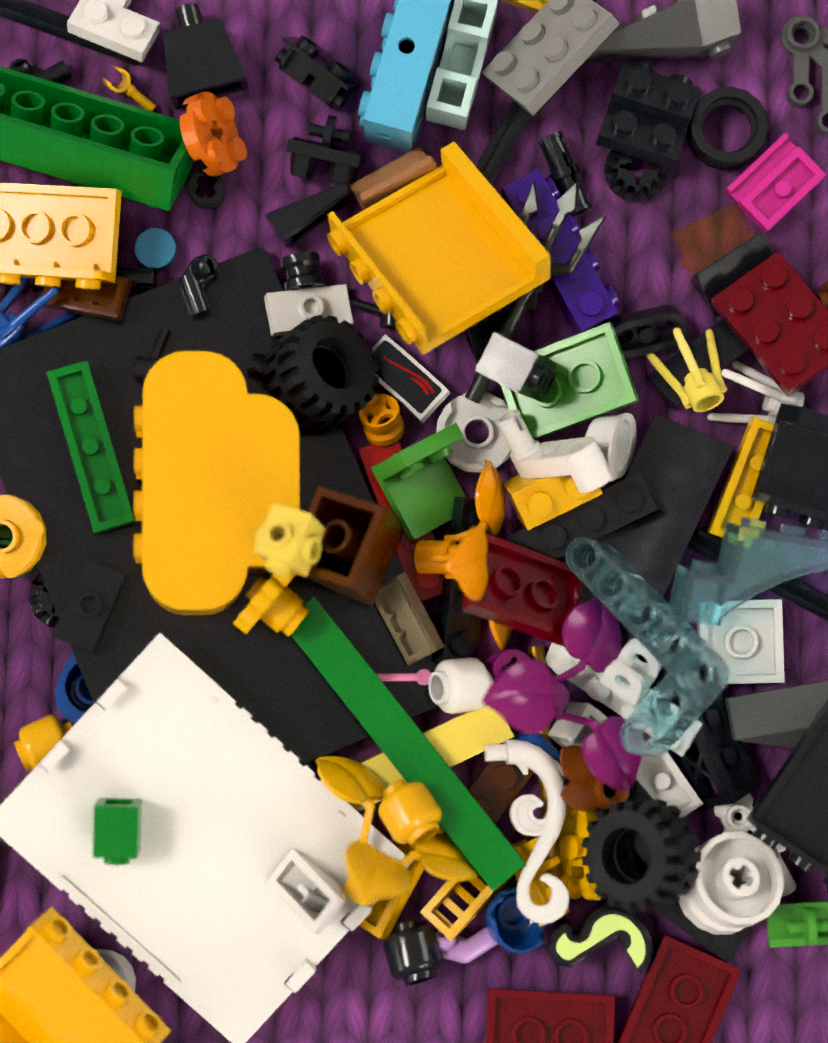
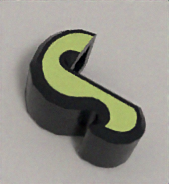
(597, 929)

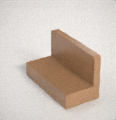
(392, 177)

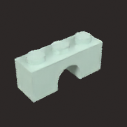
(461, 62)

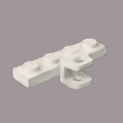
(622, 683)

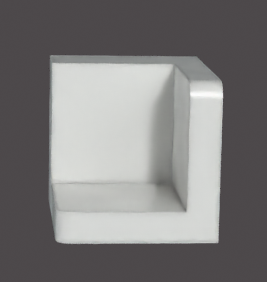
(571, 733)

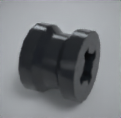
(302, 270)

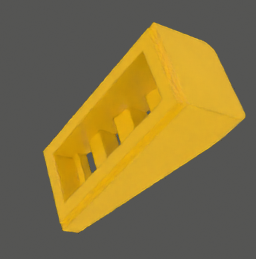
(464, 917)

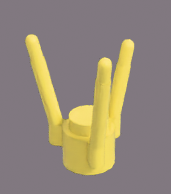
(701, 389)

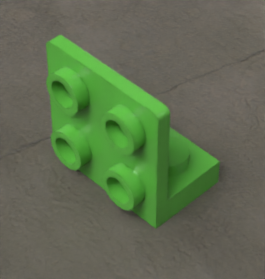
(421, 482)

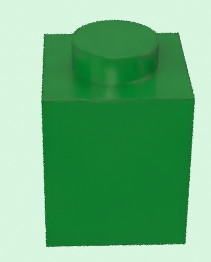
(117, 830)

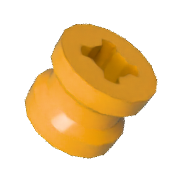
(372, 417)

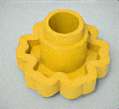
(273, 605)

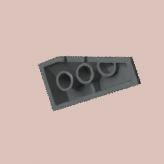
(675, 33)

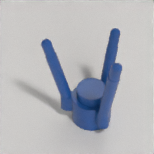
(12, 326)

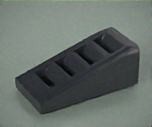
(303, 216)

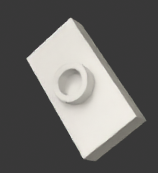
(292, 307)

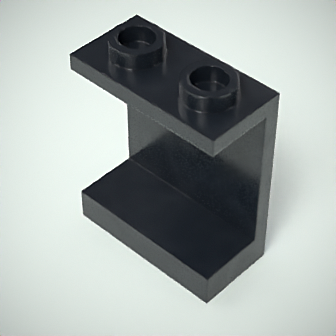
(796, 467)

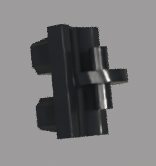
(306, 152)

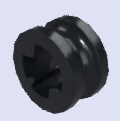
(194, 190)

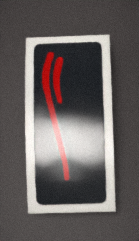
(407, 379)

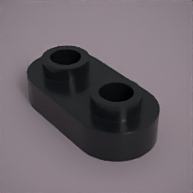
(644, 332)

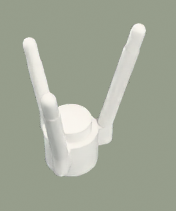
(773, 395)

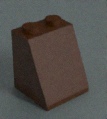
(355, 544)

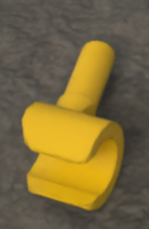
(130, 90)

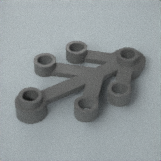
(812, 49)

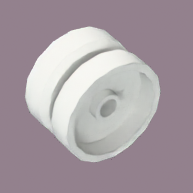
(735, 884)

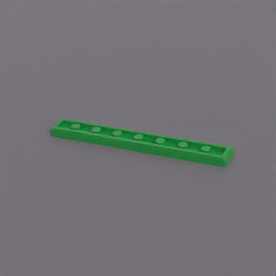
(405, 745)

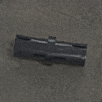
(563, 170)

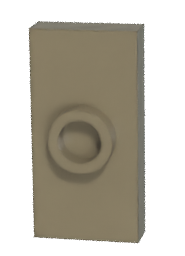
(407, 619)

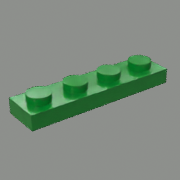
(90, 447)

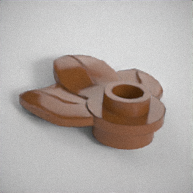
(584, 788)

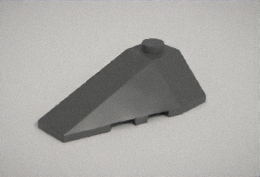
(776, 715)

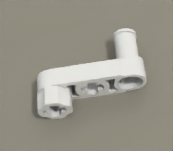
(572, 457)

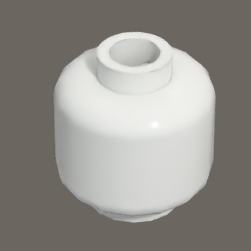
(459, 685)

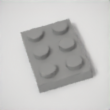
(549, 51)

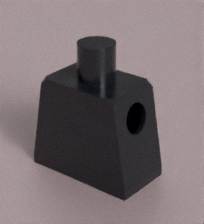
(200, 58)

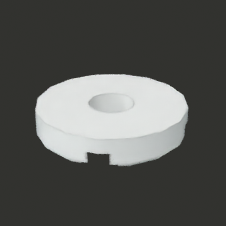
(468, 455)

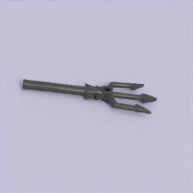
(567, 204)

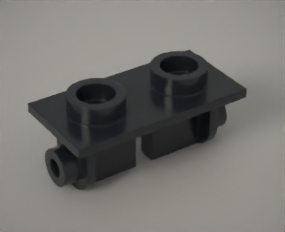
(330, 78)

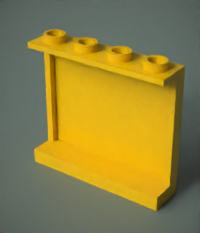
(441, 252)
(66, 993)

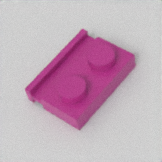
(775, 183)

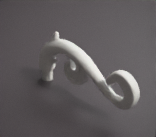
(531, 756)

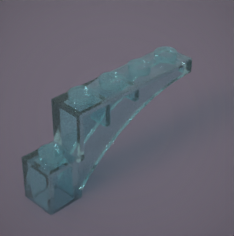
(748, 564)

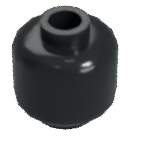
(412, 953)

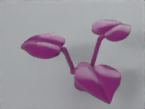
(531, 697)

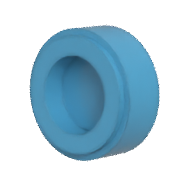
(156, 249)

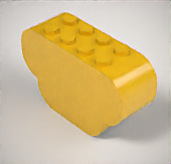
(208, 478)

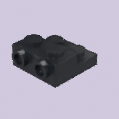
(648, 114)

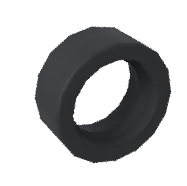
(746, 104)

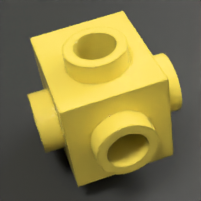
(289, 541)

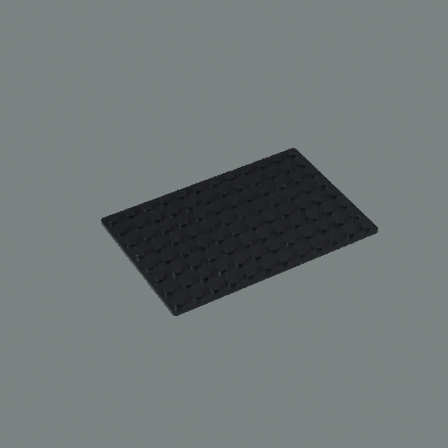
(260, 669)

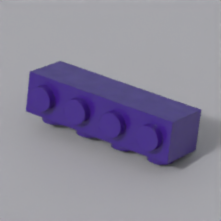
(581, 294)

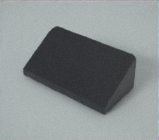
(731, 267)

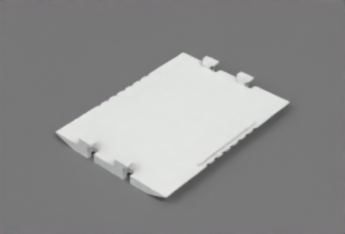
(213, 829)

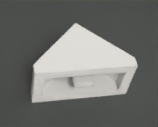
(307, 890)

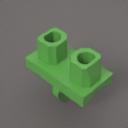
(798, 924)

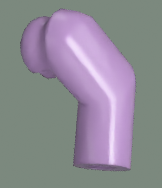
(465, 949)

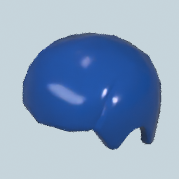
(509, 925)

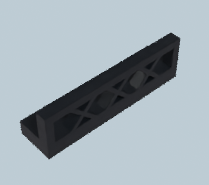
(720, 757)

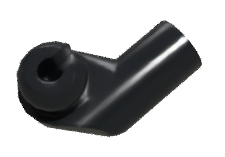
(56, 73)
(195, 281)

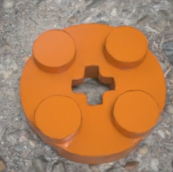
(212, 133)

